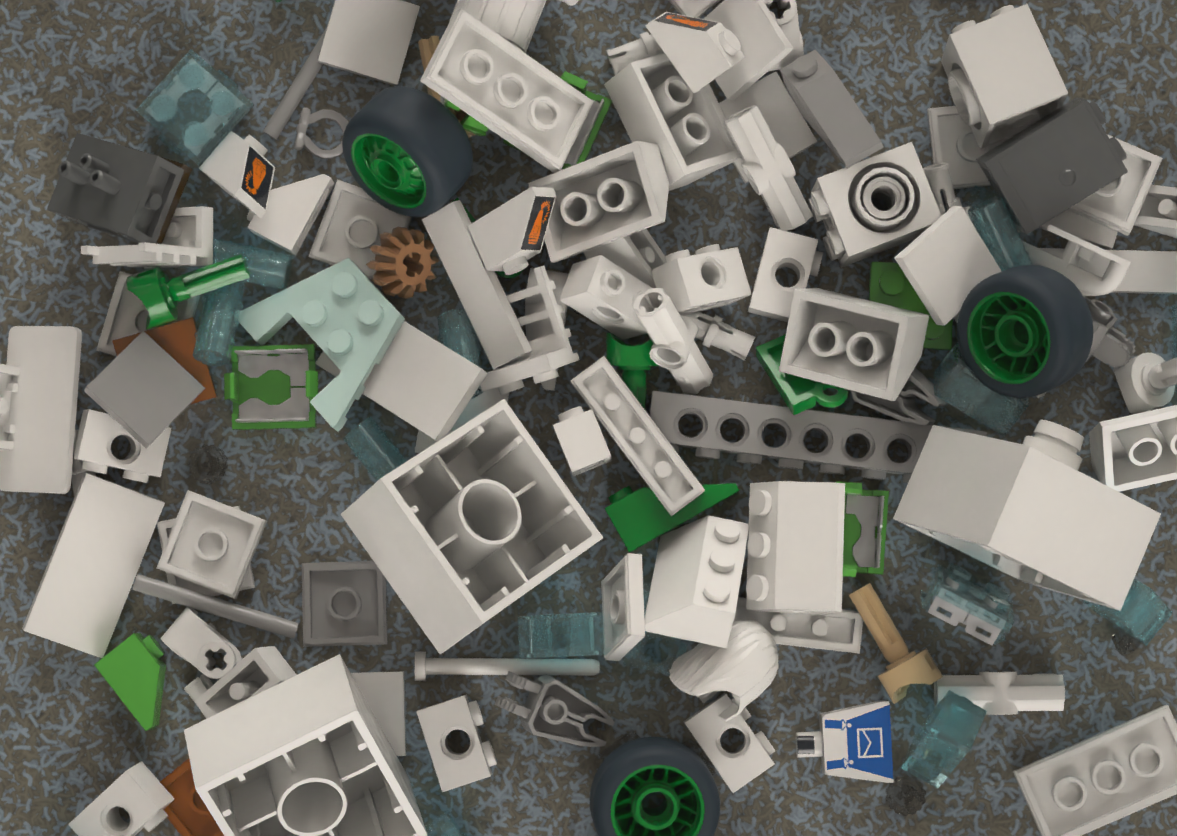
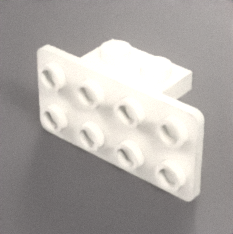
(39, 408)

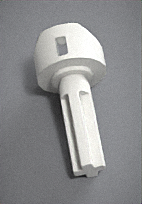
(1147, 382)

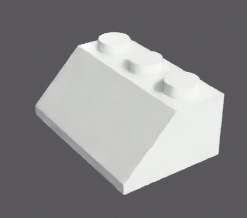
(665, 112)
(605, 199)
(852, 342)
(1135, 449)
(795, 547)
(697, 581)

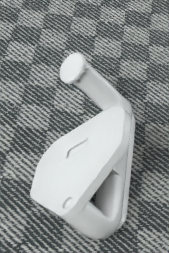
(1077, 248)

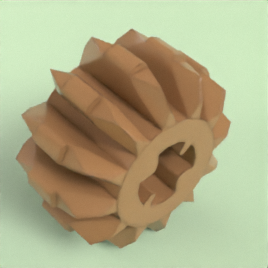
(402, 262)

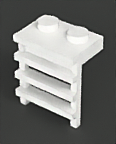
(184, 245)
(547, 351)

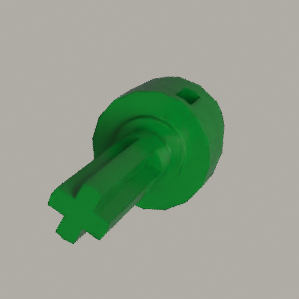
(162, 294)
(633, 362)

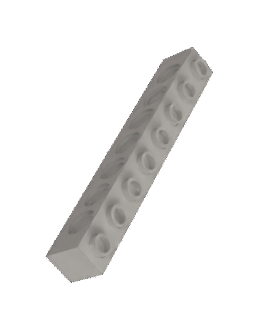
(669, 408)

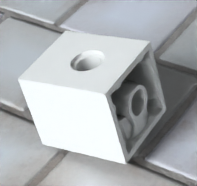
(1002, 74)
(852, 221)

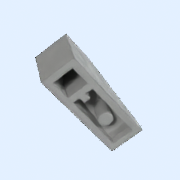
(830, 108)

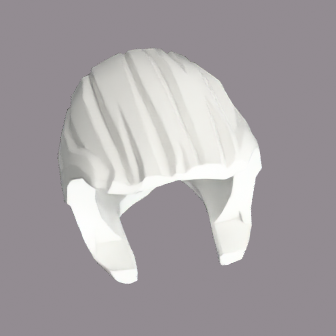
(741, 668)

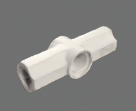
(768, 168)
(673, 340)
(1005, 691)

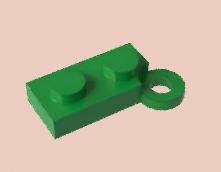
(795, 390)

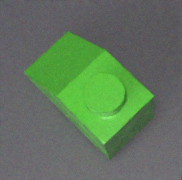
(137, 677)

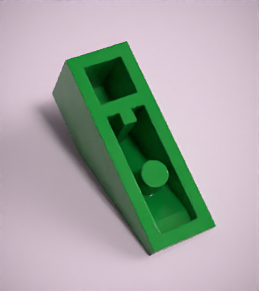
(642, 517)

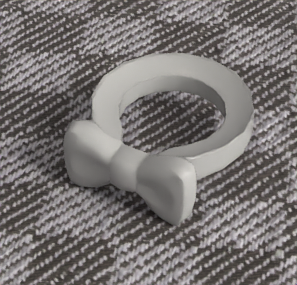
(302, 140)

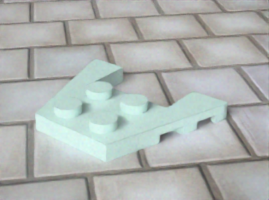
(346, 321)

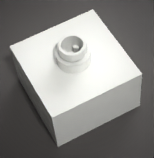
(1029, 511)
(470, 525)
(303, 763)

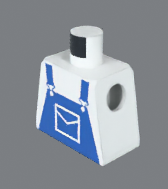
(852, 742)

